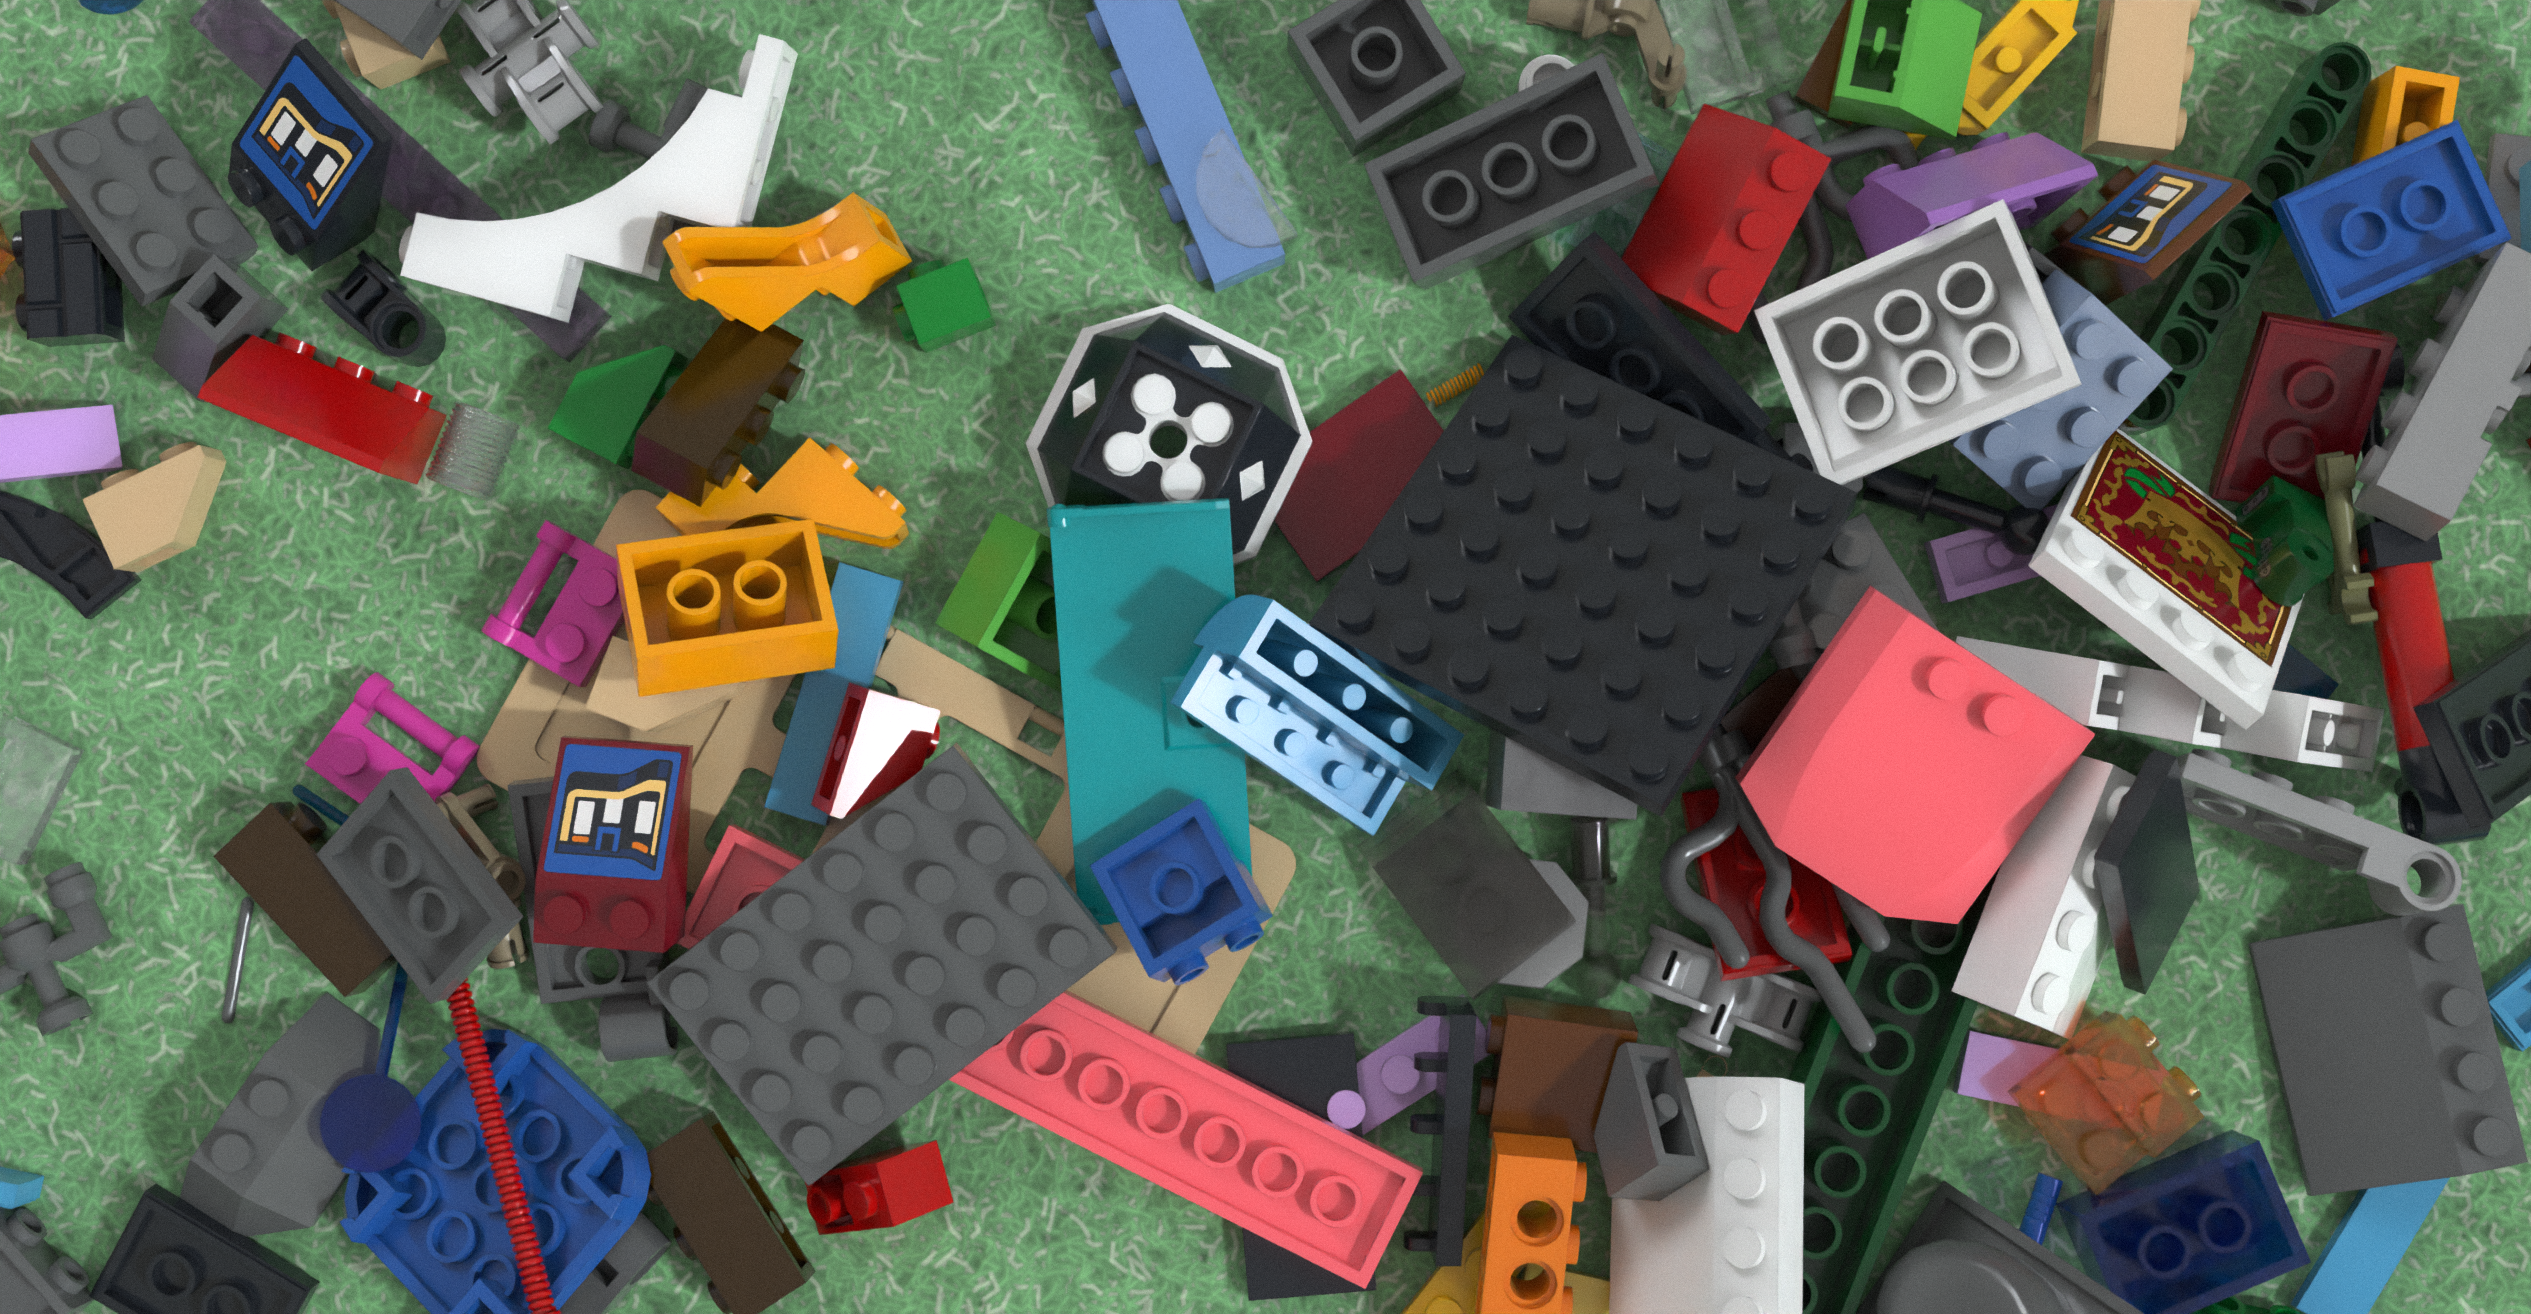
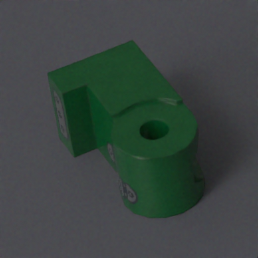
(2288, 539)

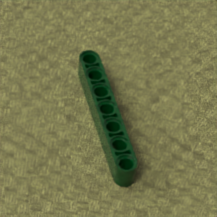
(2211, 260)

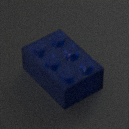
(2187, 1228)

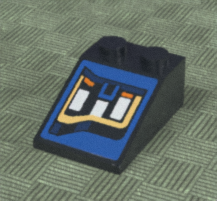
(311, 160)

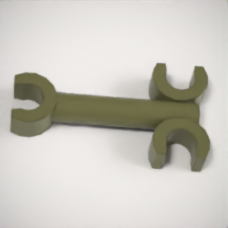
(2347, 584)

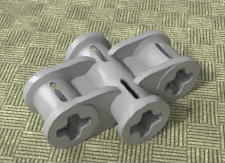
(530, 61)
(1689, 975)

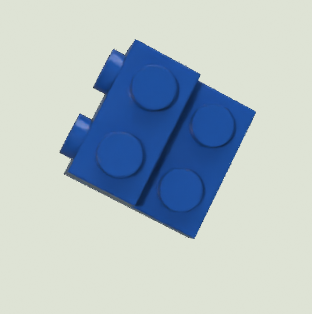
(1182, 894)

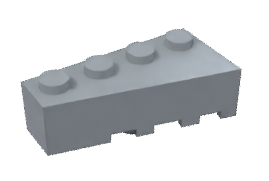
(2455, 397)

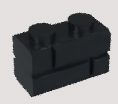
(68, 283)

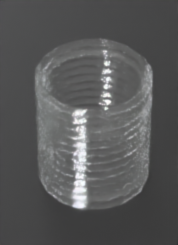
(473, 451)

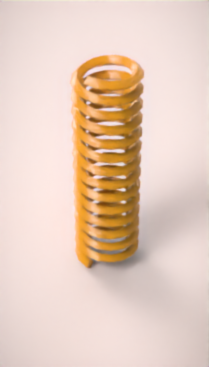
(1458, 385)

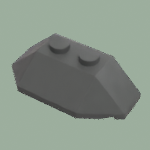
(265, 1154)

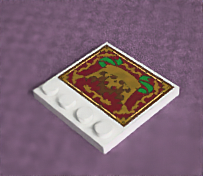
(2167, 576)

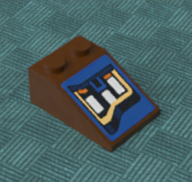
(2141, 226)

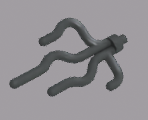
(1829, 191)
(1722, 761)

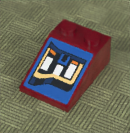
(615, 846)

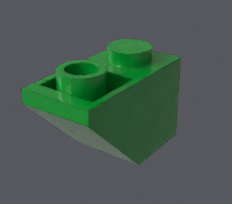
(613, 400)

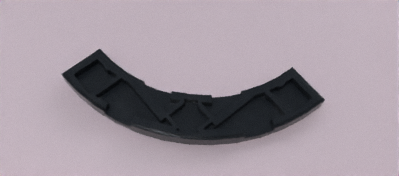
(61, 554)

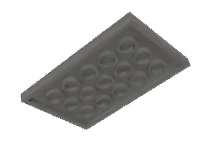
(882, 964)

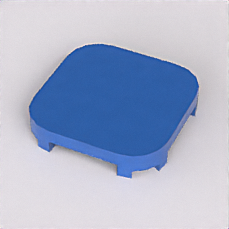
(439, 1209)

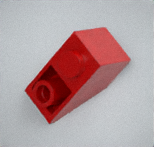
(880, 1189)

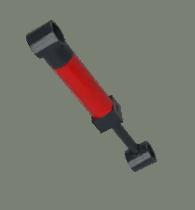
(2411, 653)

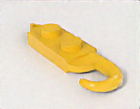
(2011, 59)

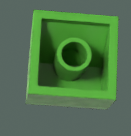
(1009, 601)

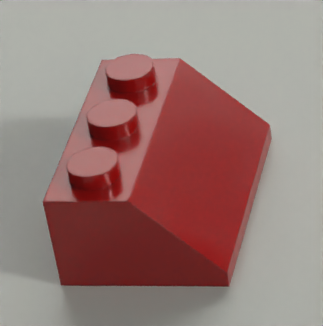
(1723, 217)
(328, 405)

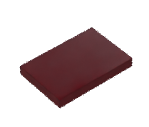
(2299, 396)
(1355, 473)

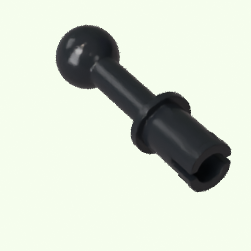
(2018, 528)

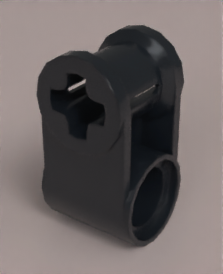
(379, 308)

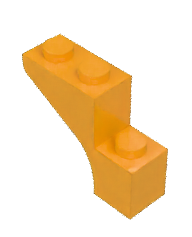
(769, 270)
(808, 486)

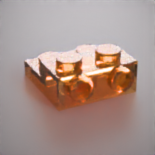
(2108, 1100)

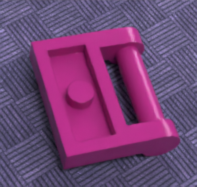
(581, 618)
(359, 758)

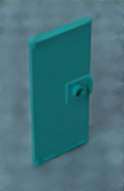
(1128, 606)

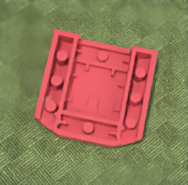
(1907, 765)

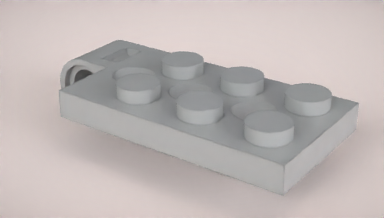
(2320, 831)

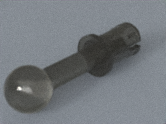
(1598, 971)

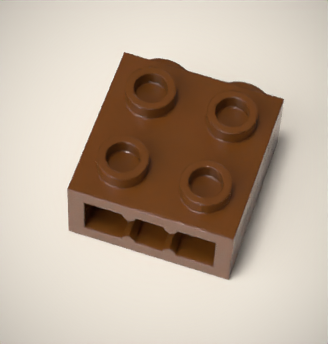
(1550, 1068)

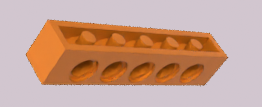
(1520, 1172)

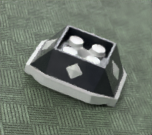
(1181, 373)

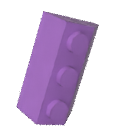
(2024, 171)

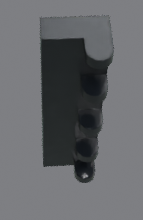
(1449, 1128)

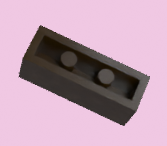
(718, 409)
(285, 877)
(725, 1219)

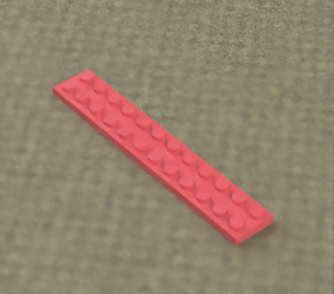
(1152, 1107)

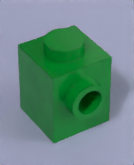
(942, 304)

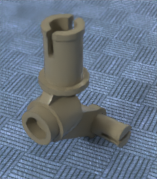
(1623, 18)
(503, 868)

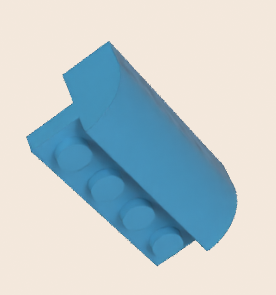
(1312, 711)

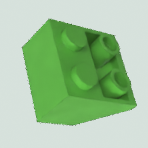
(1906, 65)

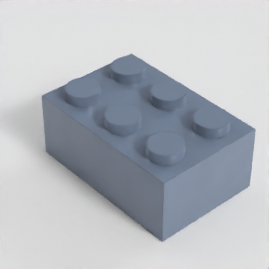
(2050, 441)

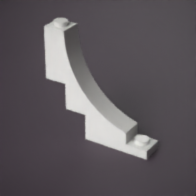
(701, 177)
(2164, 707)

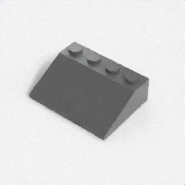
(2387, 1052)

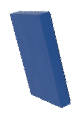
(2390, 220)

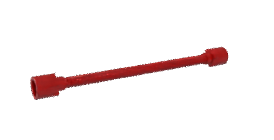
(500, 1152)

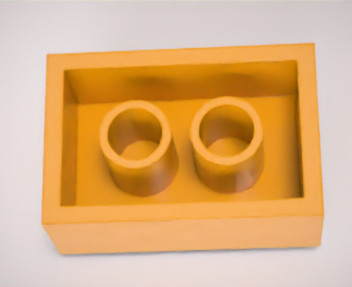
(726, 607)

